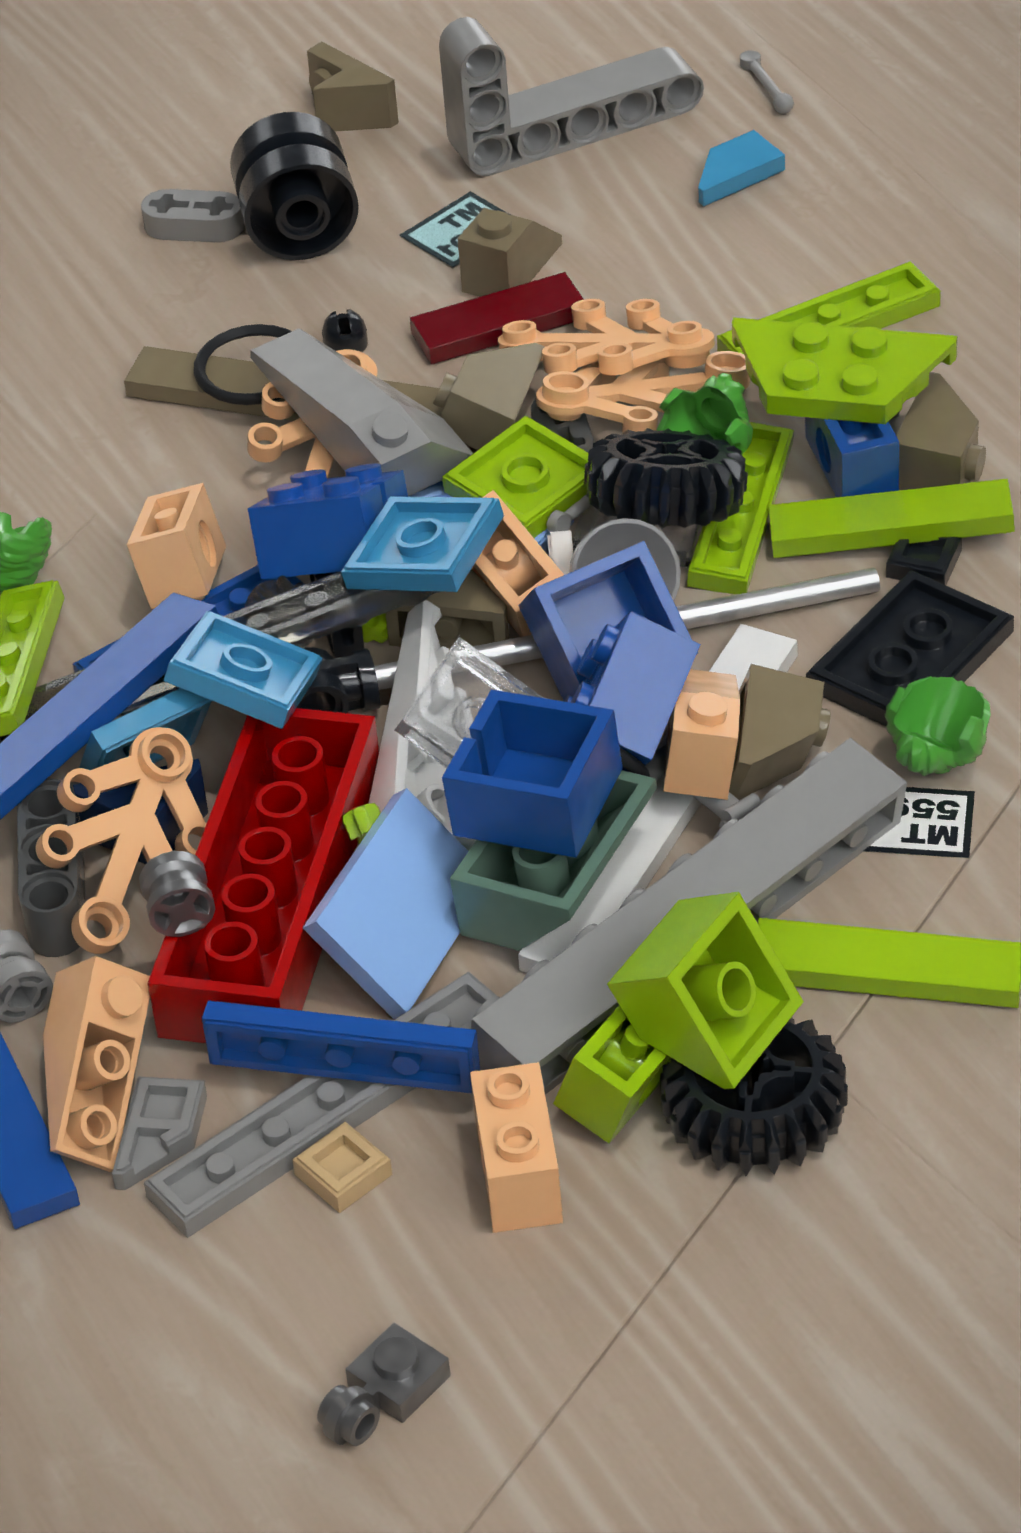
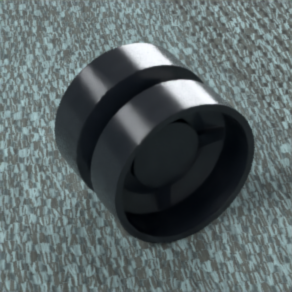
(294, 186)

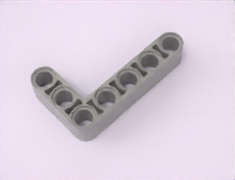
(512, 130)

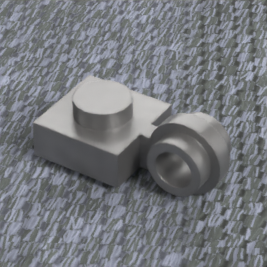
(389, 1375)

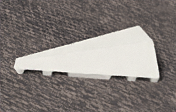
(399, 761)

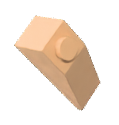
(703, 736)

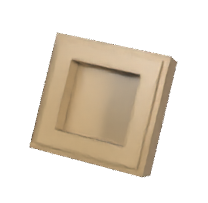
(342, 1167)

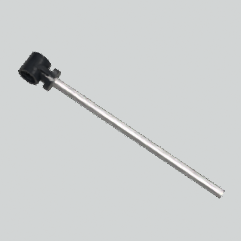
(355, 682)

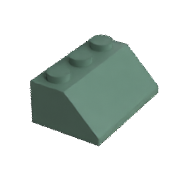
(522, 893)

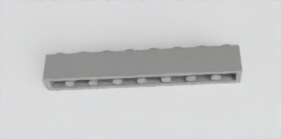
(767, 856)

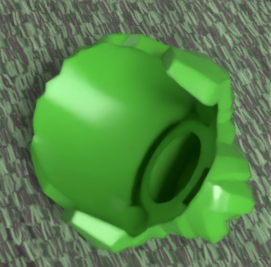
(711, 410)
(22, 551)
(937, 724)

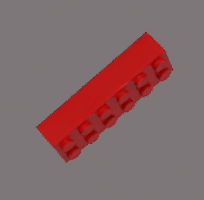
(269, 863)

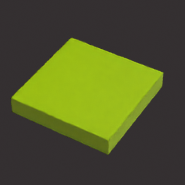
(527, 469)

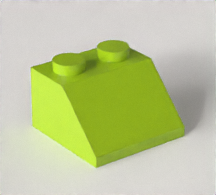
(707, 988)

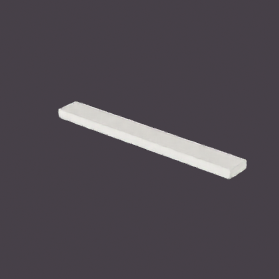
(663, 815)

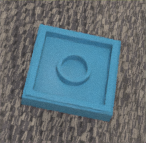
(423, 544)
(243, 669)
(176, 710)

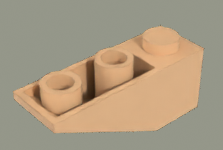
(92, 1057)

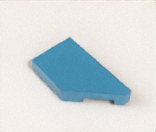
(738, 166)

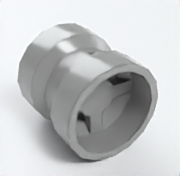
(23, 980)

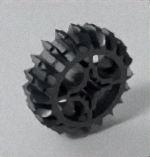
(666, 477)
(792, 1107)

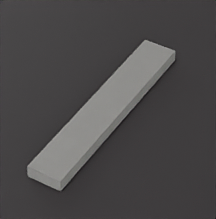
(267, 1139)

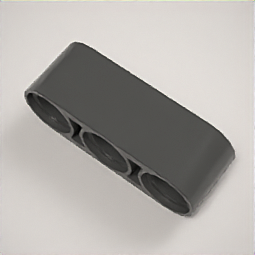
(48, 894)

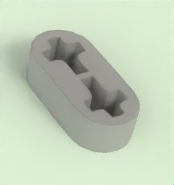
(192, 215)

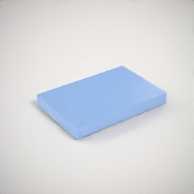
(393, 905)

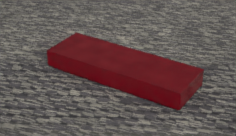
(480, 321)

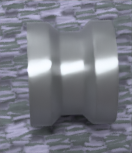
(177, 893)

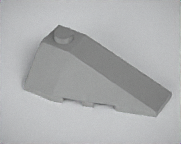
(358, 413)

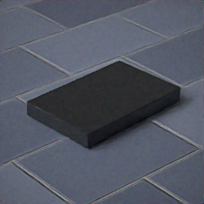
(909, 636)

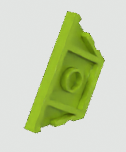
(838, 369)

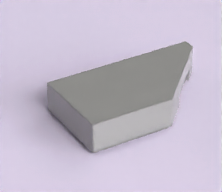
(158, 1127)

